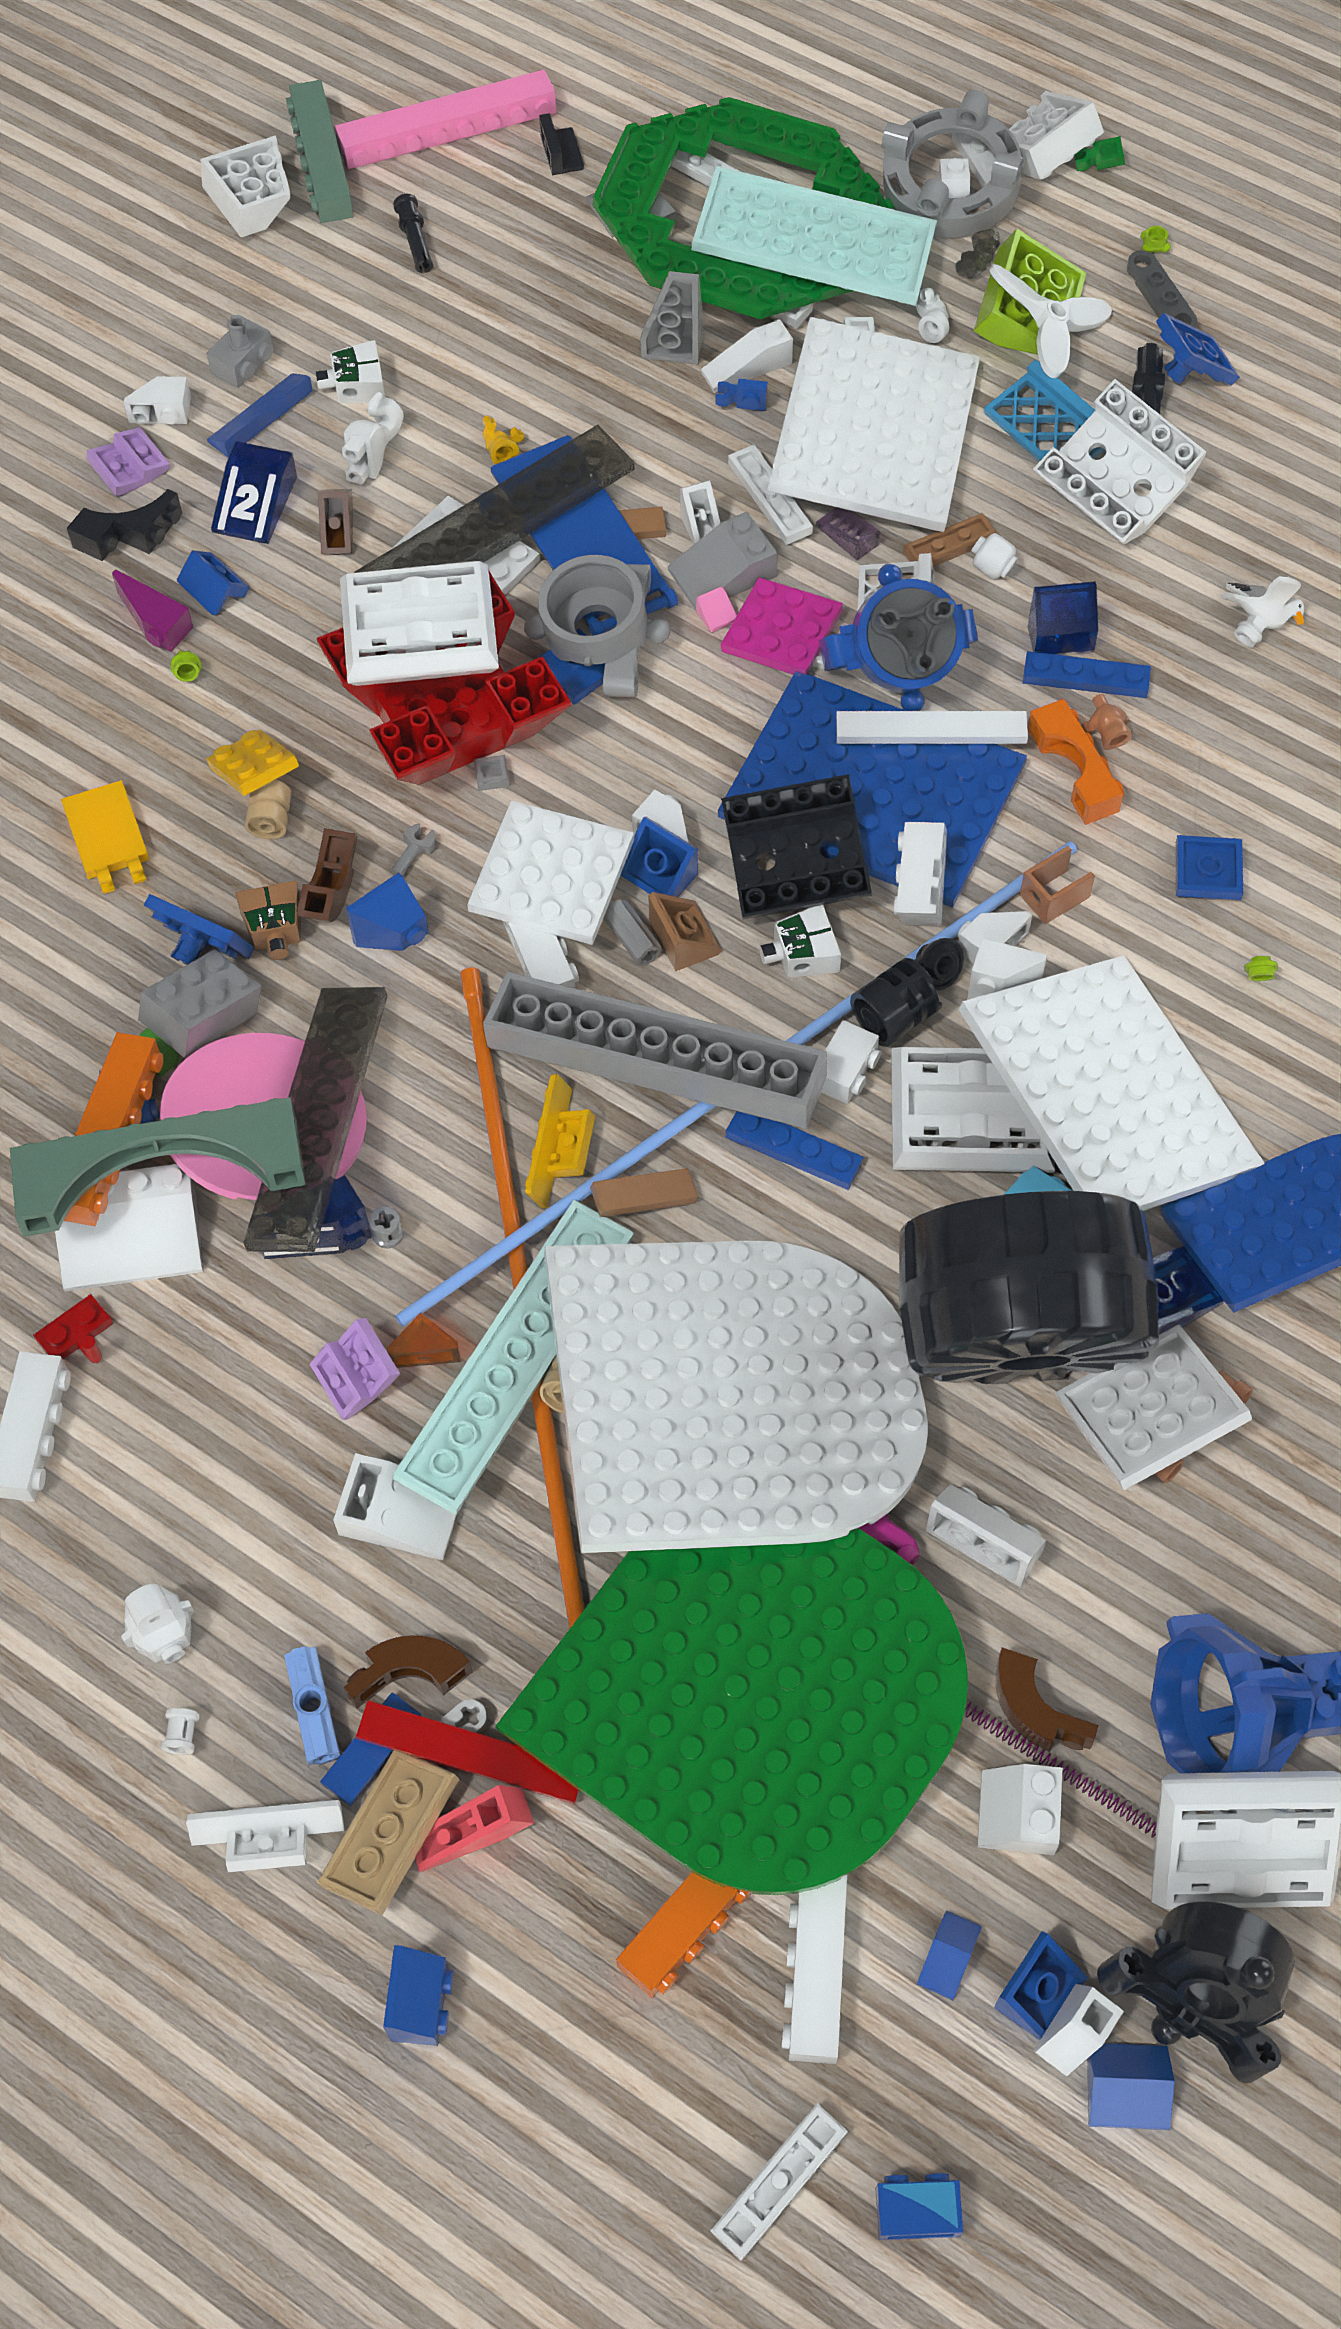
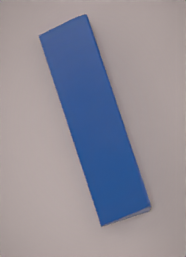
(262, 413)

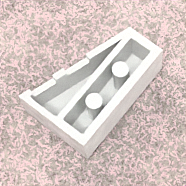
(921, 874)

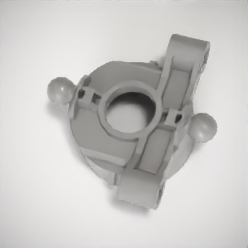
(595, 585)

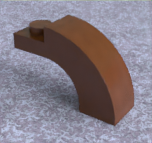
(332, 878)
(404, 1658)
(1028, 1710)

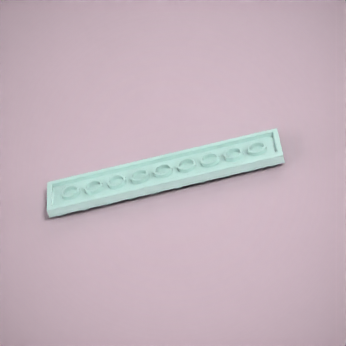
(497, 1376)

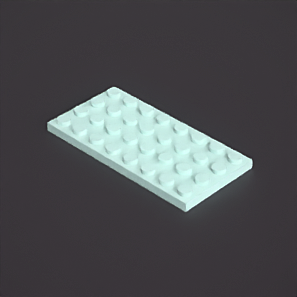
(814, 235)

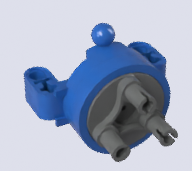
(902, 637)

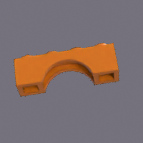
(1059, 732)

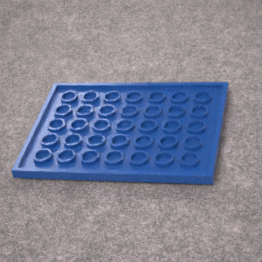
(889, 782)

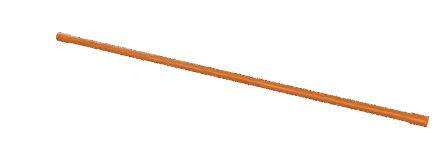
(543, 1416)

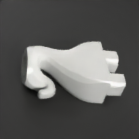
(367, 440)

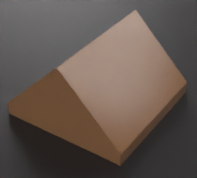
(681, 930)

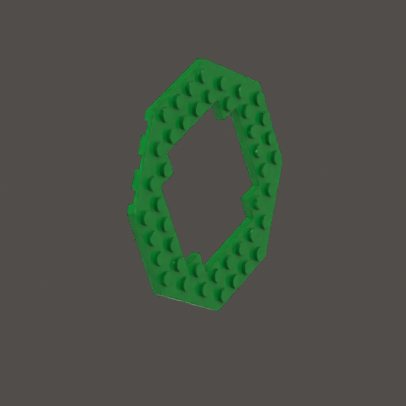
(642, 164)

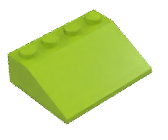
(1004, 318)

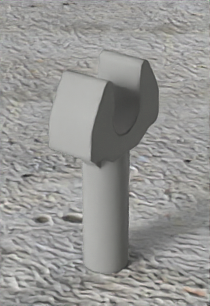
(414, 848)

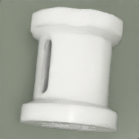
(180, 1731)

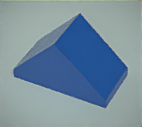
(949, 1955)

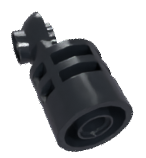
(907, 991)

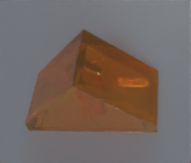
(423, 1345)

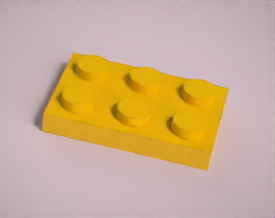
(251, 761)

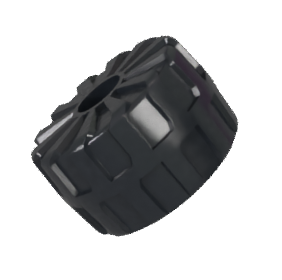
(1027, 1287)

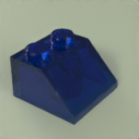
(1064, 618)

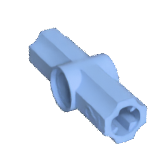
(315, 1726)

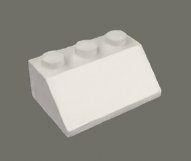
(985, 1534)

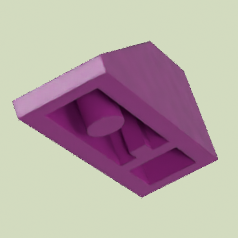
(158, 616)

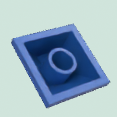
(387, 917)

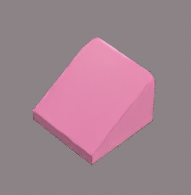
(715, 609)

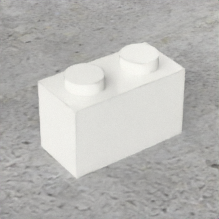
(848, 1059)

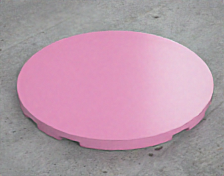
(234, 1073)

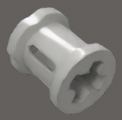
(392, 1220)

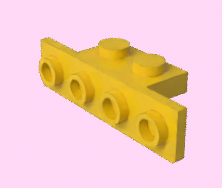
(560, 1142)

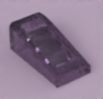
(855, 547)

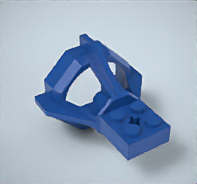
(1272, 1697)

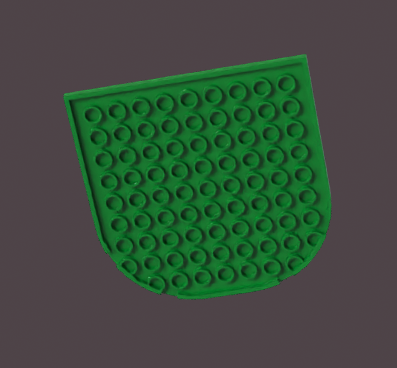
(754, 1705)

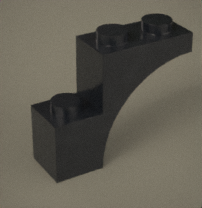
(141, 528)

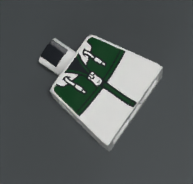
(354, 373)
(804, 944)

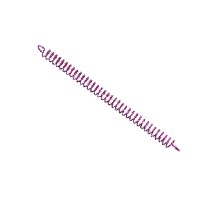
(1066, 1769)

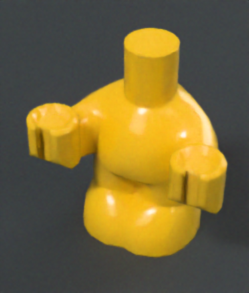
(498, 443)

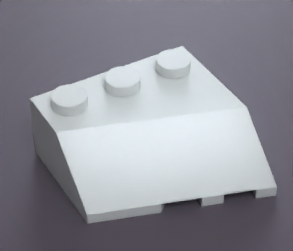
(1055, 132)

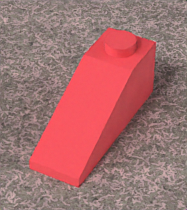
(475, 1826)

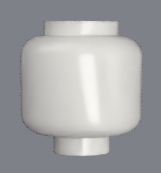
(994, 556)

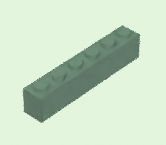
(320, 150)

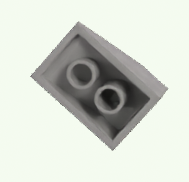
(726, 557)

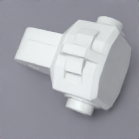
(157, 1623)

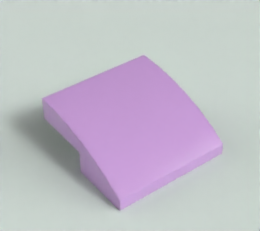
(128, 461)
(354, 1369)

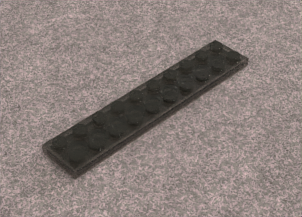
(515, 505)
(324, 1106)

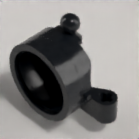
(1211, 1977)

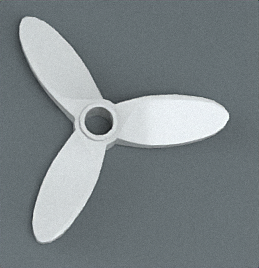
(1054, 319)

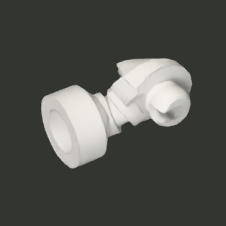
(934, 320)

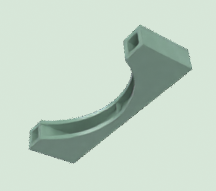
(57, 1172)

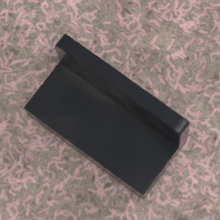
(560, 147)

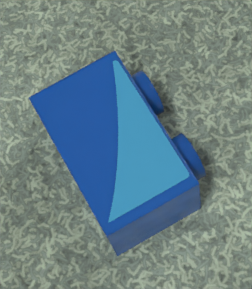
(919, 2208)

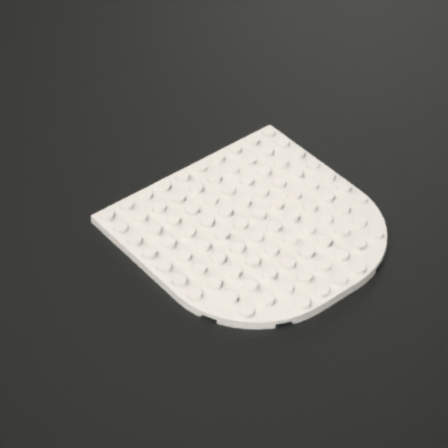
(729, 1394)

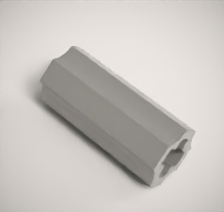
(632, 932)

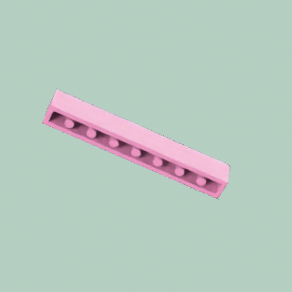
(445, 119)

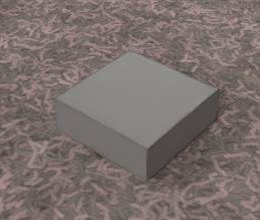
(491, 772)

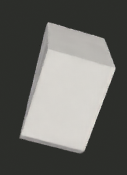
(698, 510)

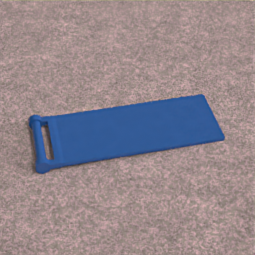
(589, 529)

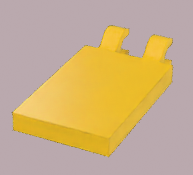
(106, 833)

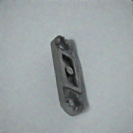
(1159, 288)

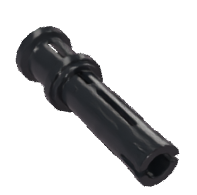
(411, 223)

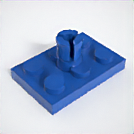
(1194, 351)
(196, 932)

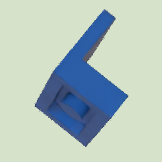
(210, 581)

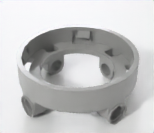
(933, 199)

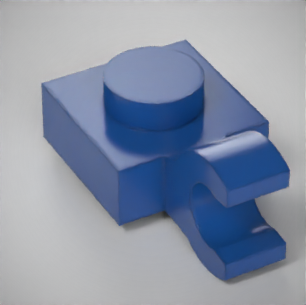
(747, 394)

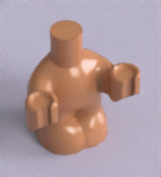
(1109, 722)

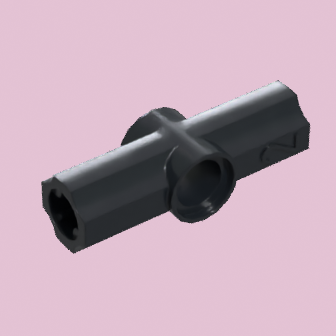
(1148, 377)

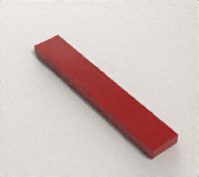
(460, 1750)

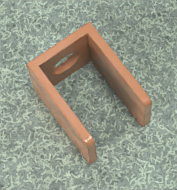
(1061, 901)

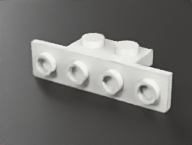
(265, 1834)

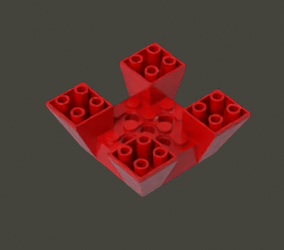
(454, 719)

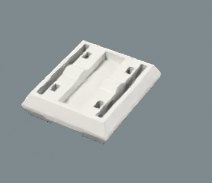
(417, 614)
(963, 1104)
(1251, 1839)

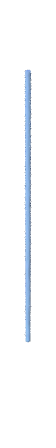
(666, 1132)

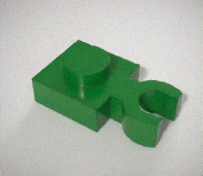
(1104, 155)

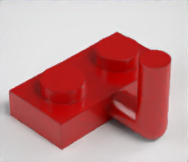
(75, 1331)

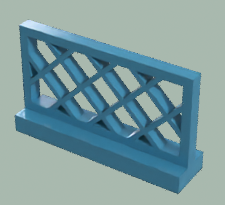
(1052, 393)

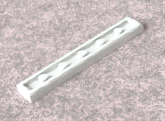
(931, 727)

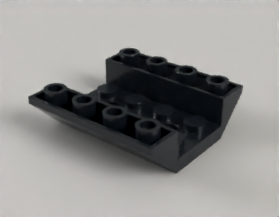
(792, 829)

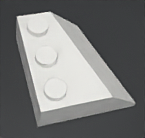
(247, 184)

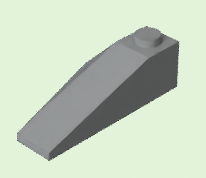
(676, 321)

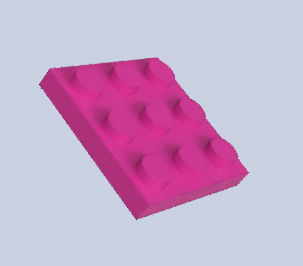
(781, 627)

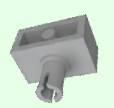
(240, 351)

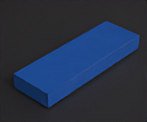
(360, 1762)

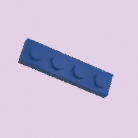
(1086, 674)
(795, 1148)

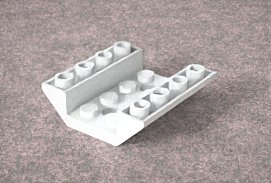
(1138, 451)

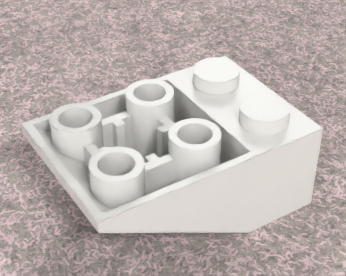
(389, 1513)

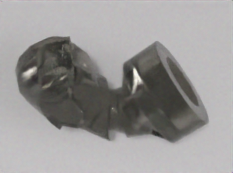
(984, 248)

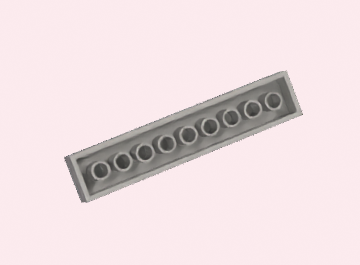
(656, 1049)

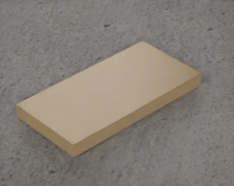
(388, 1831)

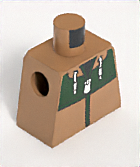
(271, 917)

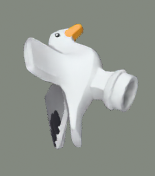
(1265, 607)

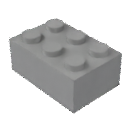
(199, 1003)

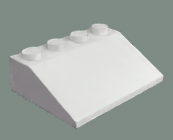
(140, 1237)

